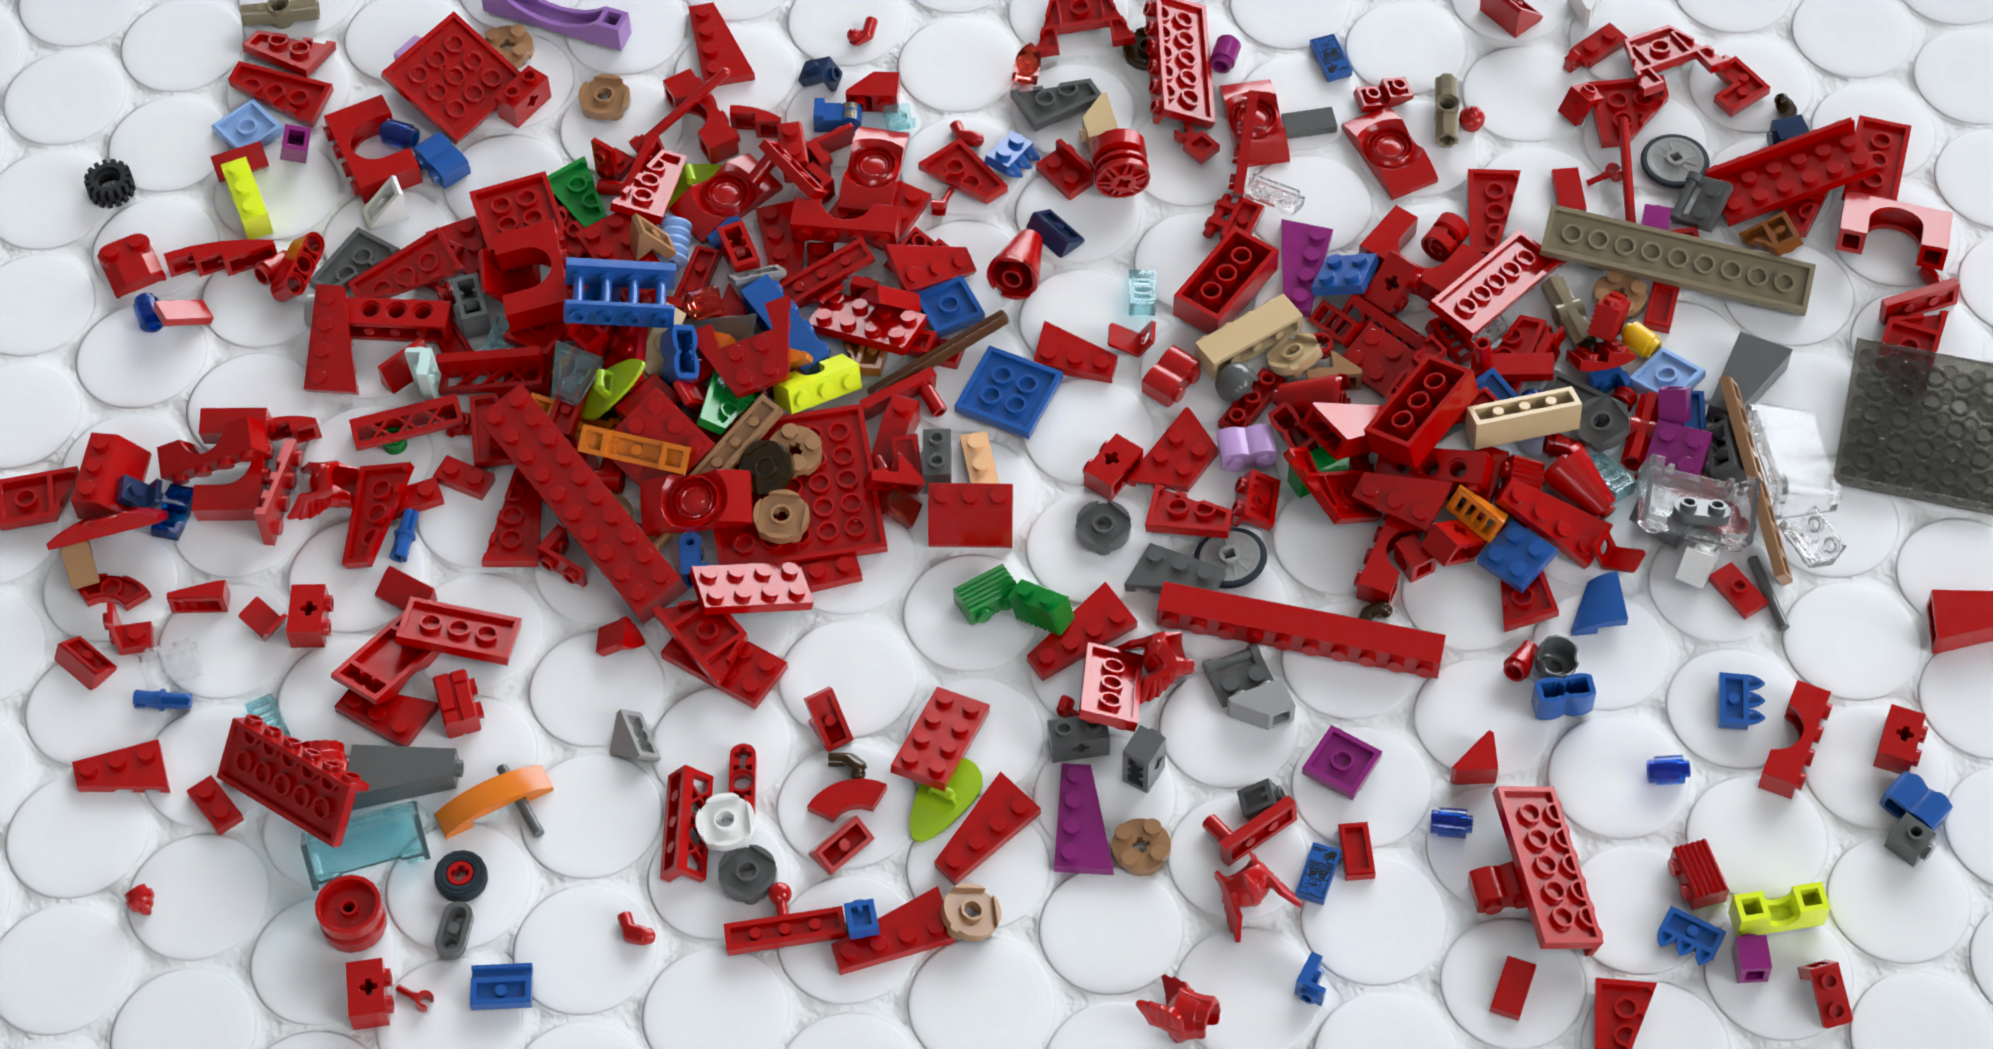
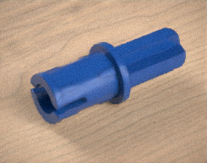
(404, 536)
(161, 700)

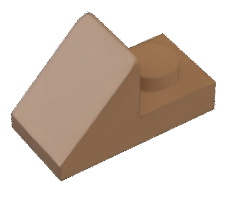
(647, 237)
(1337, 365)
(80, 564)

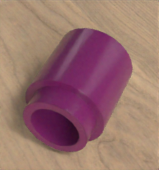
(1225, 53)

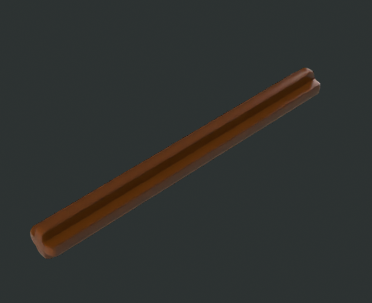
(945, 350)

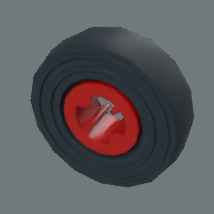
(450, 867)

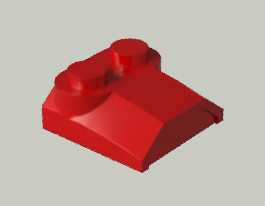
(130, 264)

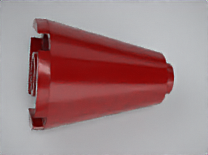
(1017, 266)
(1320, 389)
(1580, 483)

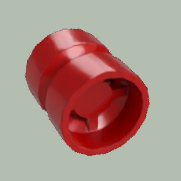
(1445, 236)

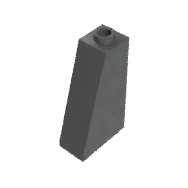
(1754, 367)
(403, 772)

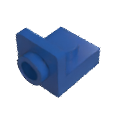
(1608, 379)
(861, 918)
(1308, 981)

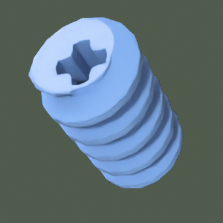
(679, 232)

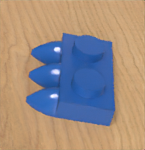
(1012, 155)
(1736, 700)
(1690, 935)

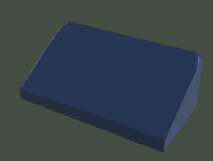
(1055, 232)

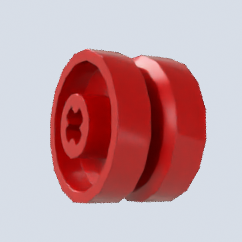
(351, 913)

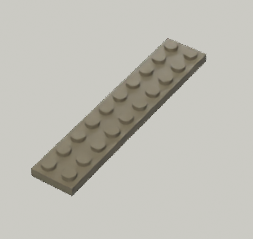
(1678, 260)

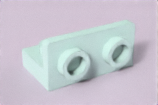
(424, 371)

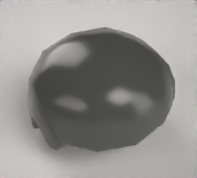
(1234, 381)
(1556, 657)

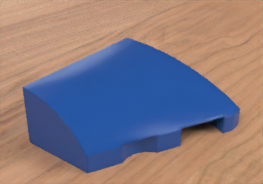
(1600, 605)

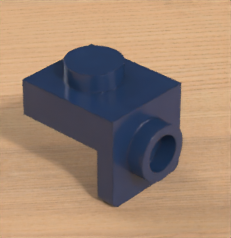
(821, 71)

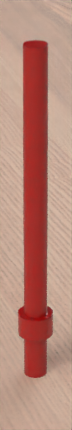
(1626, 167)

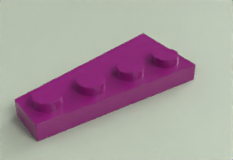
(1303, 255)
(1080, 825)

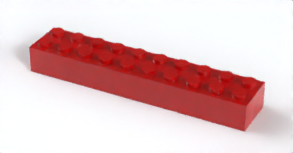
(582, 503)

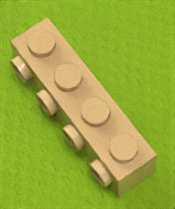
(1248, 335)
(1523, 417)

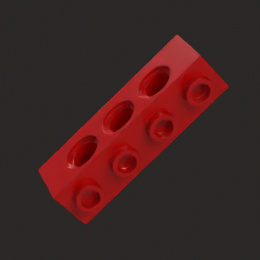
(400, 319)
(1476, 477)

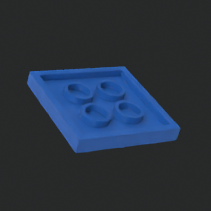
(1008, 392)

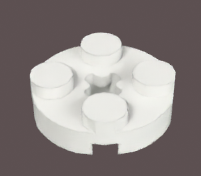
(730, 837)

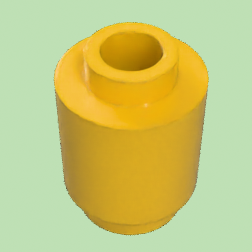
(1640, 339)

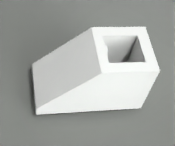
(1698, 563)

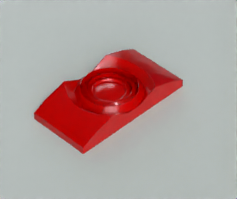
(1269, 135)
(1390, 152)
(873, 169)
(722, 196)
(696, 502)
(107, 525)
(381, 666)

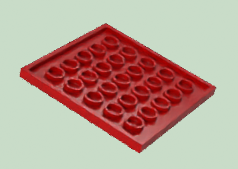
(842, 512)

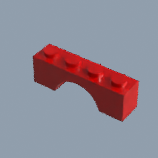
(716, 137)
(877, 226)
(240, 442)
(1379, 576)
(1784, 766)

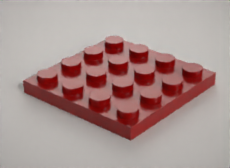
(451, 77)

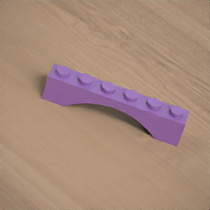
(600, 26)

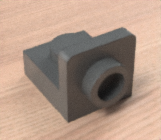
(1259, 797)

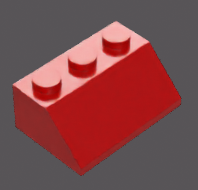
(103, 464)
(970, 515)

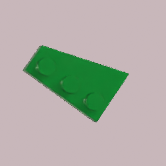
(576, 191)
(721, 405)

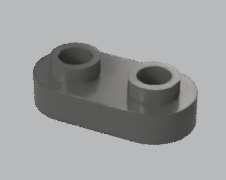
(1701, 511)
(452, 932)

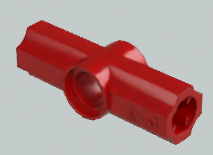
(1642, 431)

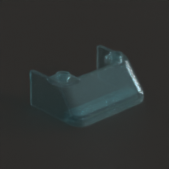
(367, 842)

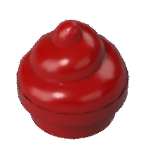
(1471, 118)
(140, 899)

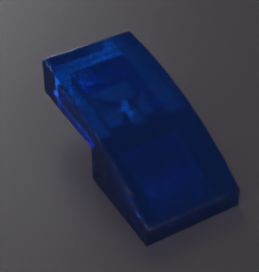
(178, 504)

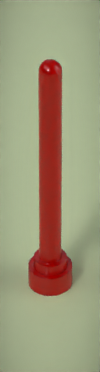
(636, 142)

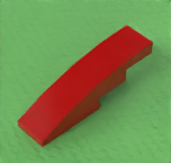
(211, 257)

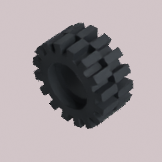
(112, 194)

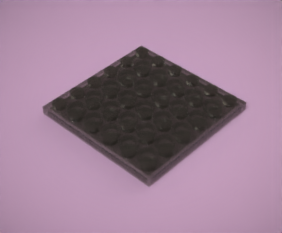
(1918, 426)

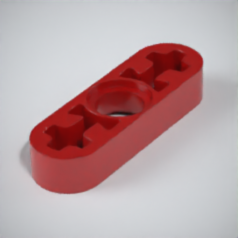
(749, 773)

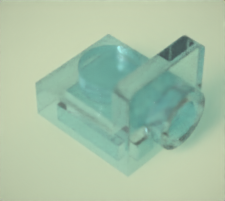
(898, 117)

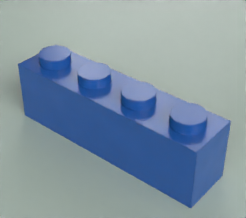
(802, 333)

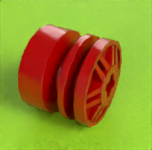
(1120, 163)

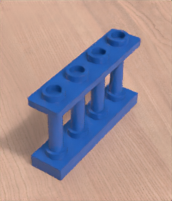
(622, 274)

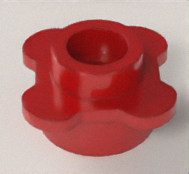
(460, 430)

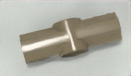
(279, 12)
(1446, 110)
(1567, 311)

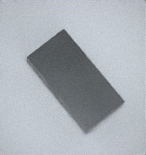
(1309, 122)

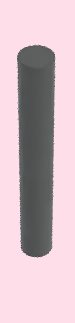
(1768, 593)
(525, 809)

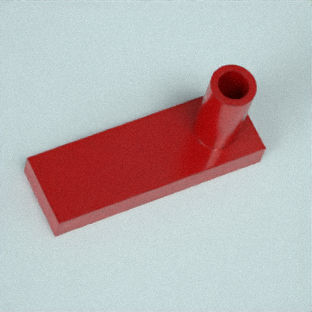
(650, 148)
(777, 156)
(1934, 296)
(1512, 365)
(920, 384)
(1252, 834)

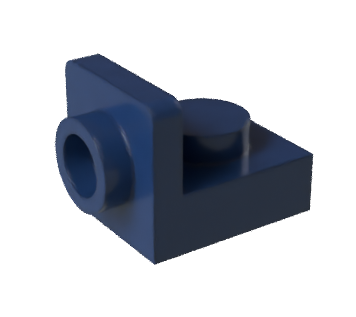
(137, 493)

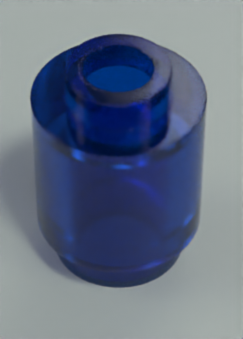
(399, 134)
(145, 314)
(1668, 770)
(1451, 822)

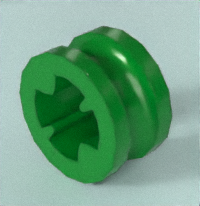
(395, 448)

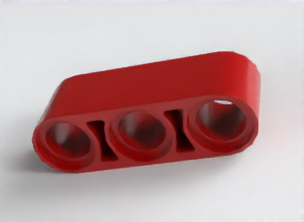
(297, 266)

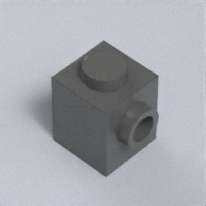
(1910, 840)

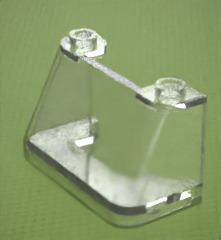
(1793, 460)
(1662, 485)

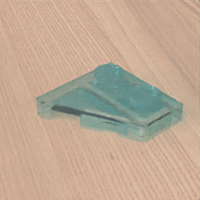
(573, 372)

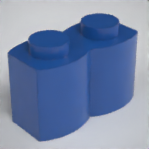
(441, 160)
(679, 354)
(1568, 696)
(1913, 796)

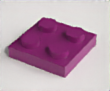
(1681, 446)
(1342, 762)

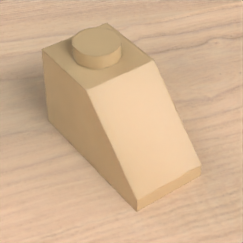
(1097, 120)

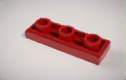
(1252, 405)

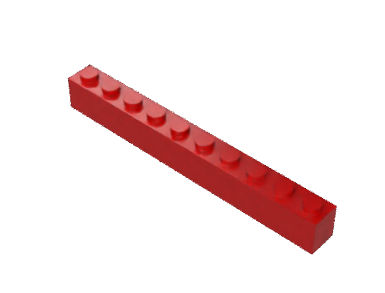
(1300, 630)

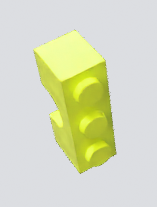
(247, 198)
(836, 378)
(1799, 909)

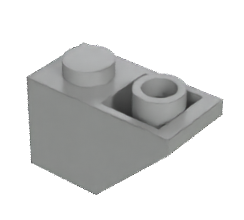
(1263, 706)

